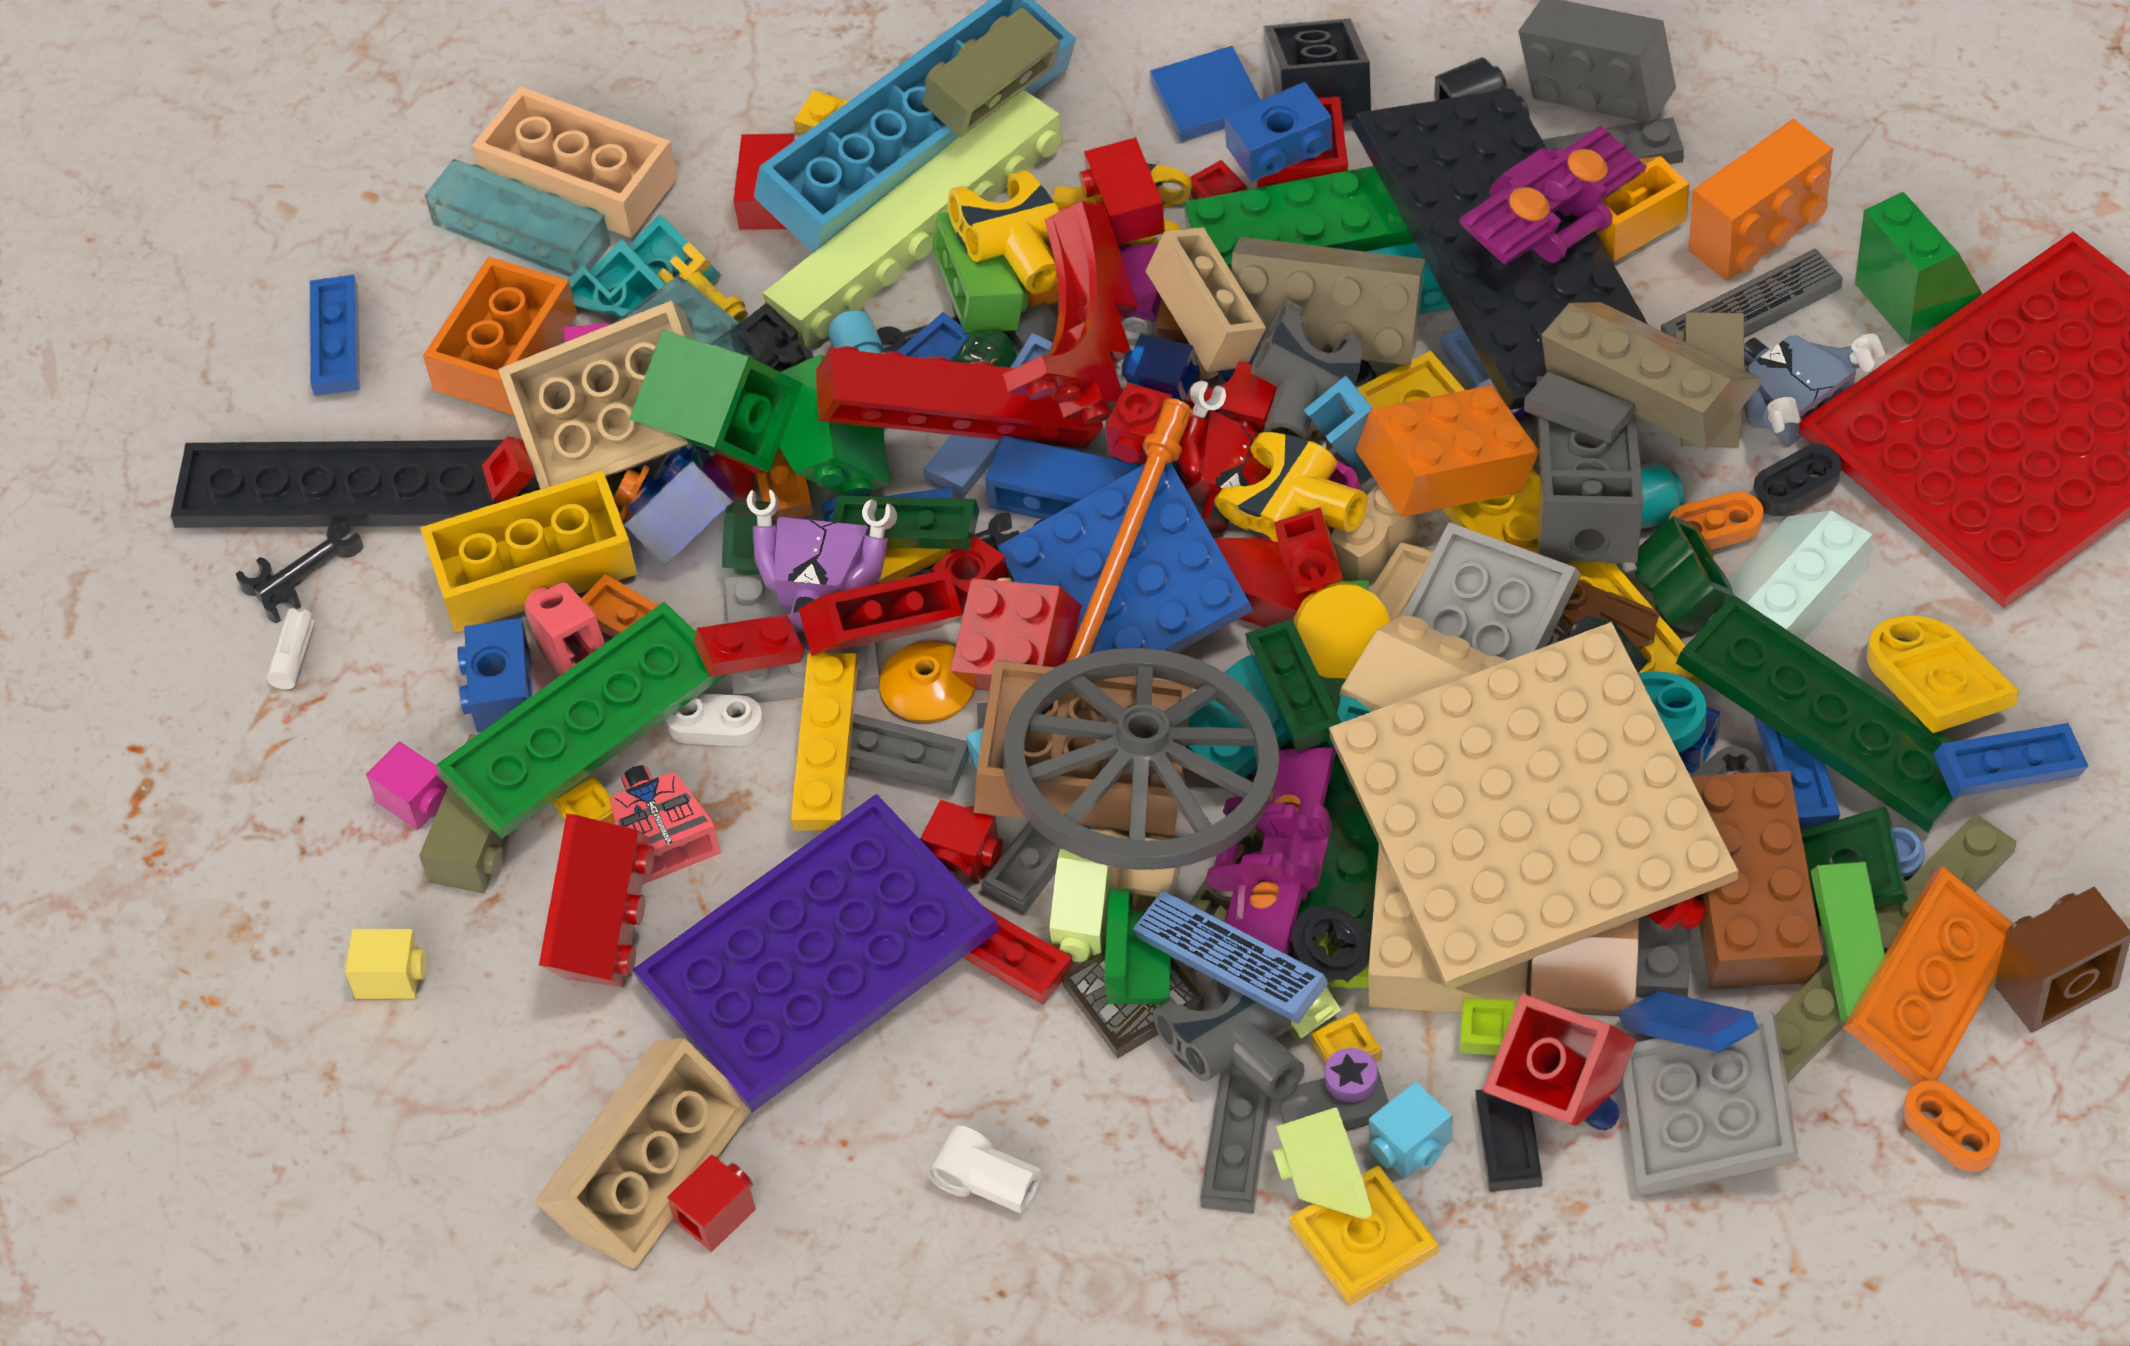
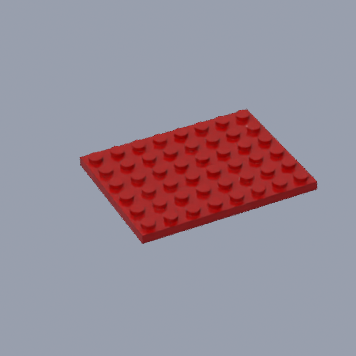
(2002, 422)

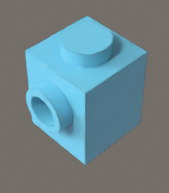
(1410, 1131)

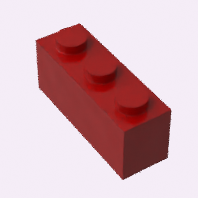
(880, 612)

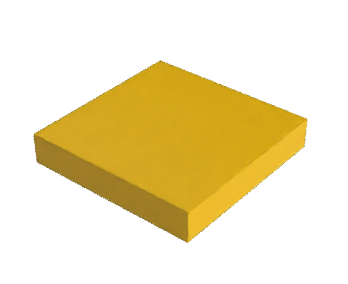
(1367, 1251)

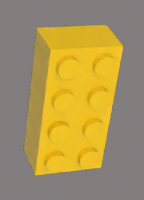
(536, 540)

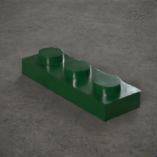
(919, 522)
(1293, 683)

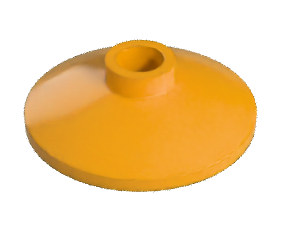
(923, 697)

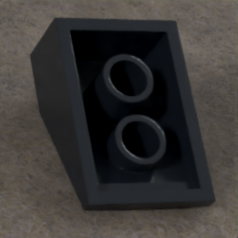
(1323, 56)

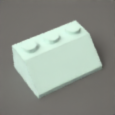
(1803, 569)

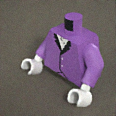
(817, 557)

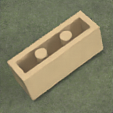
(1205, 299)

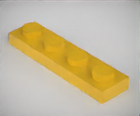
(824, 741)

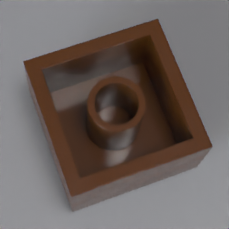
(2062, 958)

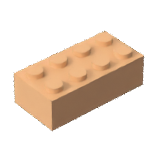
(578, 158)

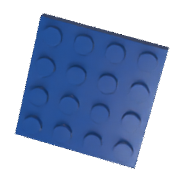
(1172, 583)

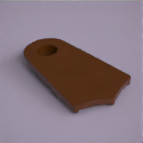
(1632, 618)

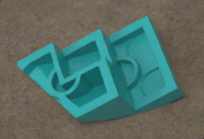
(630, 271)

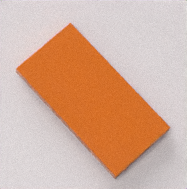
(1931, 979)

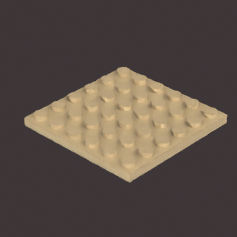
(1531, 805)

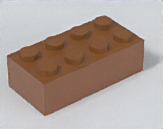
(1766, 920)

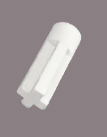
(290, 649)

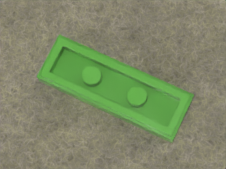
(1848, 929)

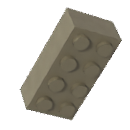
(1338, 293)

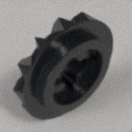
(1344, 933)

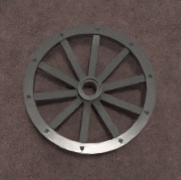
(1141, 744)

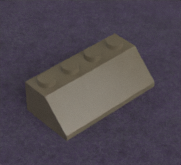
(1658, 373)

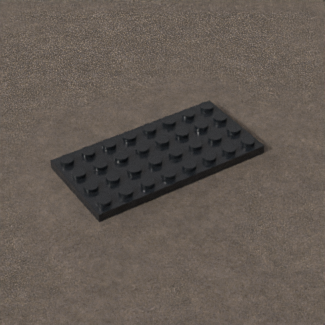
(1440, 166)

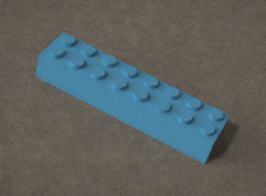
(879, 136)

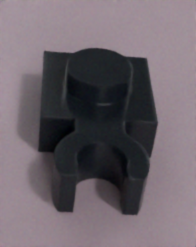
(757, 328)

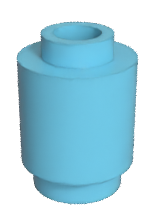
(855, 330)

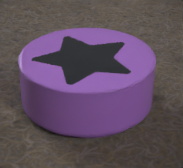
(1351, 1075)

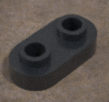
(1793, 482)

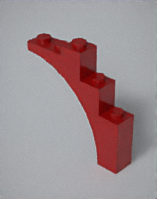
(1089, 326)

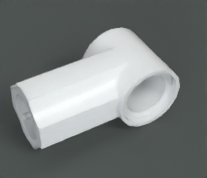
(973, 1165)

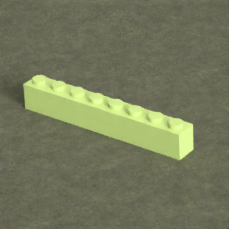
(902, 223)

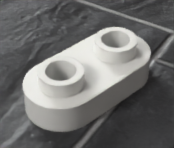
(713, 721)

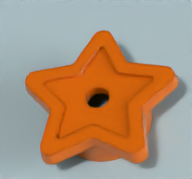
(628, 488)

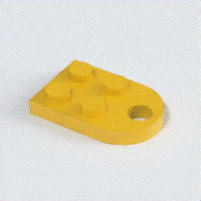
(1937, 672)

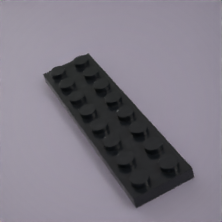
(332, 482)

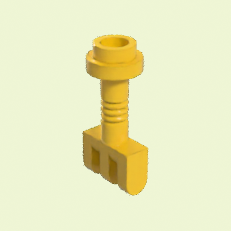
(694, 275)

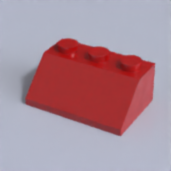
(596, 901)

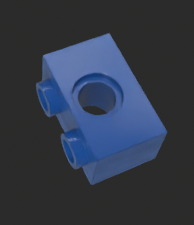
(1278, 131)
(496, 670)

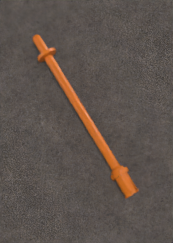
(1161, 449)

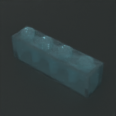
(517, 218)

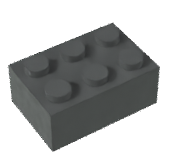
(1597, 59)

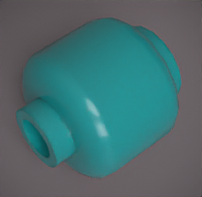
(1661, 494)

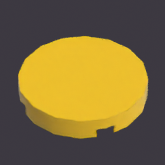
(1339, 626)

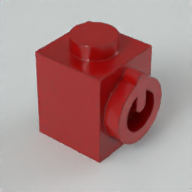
(1132, 421)
(1308, 551)
(963, 840)

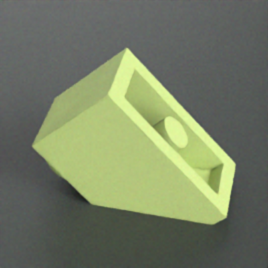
(1080, 906)
(1322, 1163)

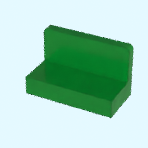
(1132, 968)

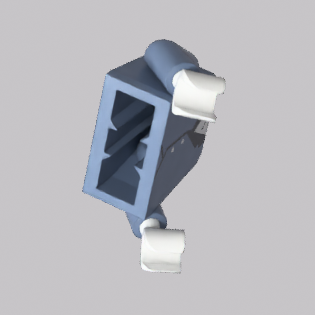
(1801, 379)

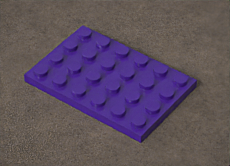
(815, 951)

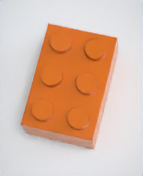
(1760, 200)
(497, 321)
(1446, 450)

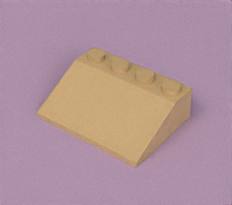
(580, 397)
(1402, 969)

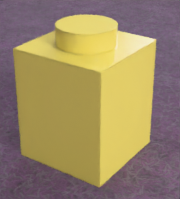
(385, 964)

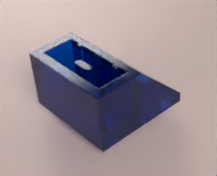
(678, 503)

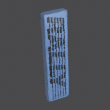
(1230, 956)

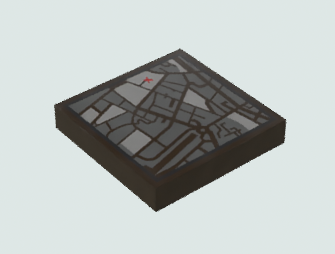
(1123, 1025)

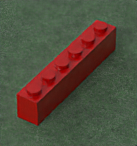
(938, 399)

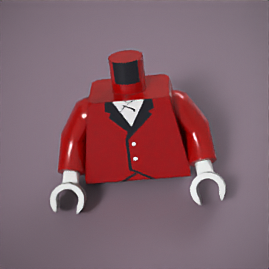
(1216, 455)

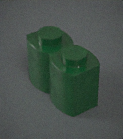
(1682, 575)

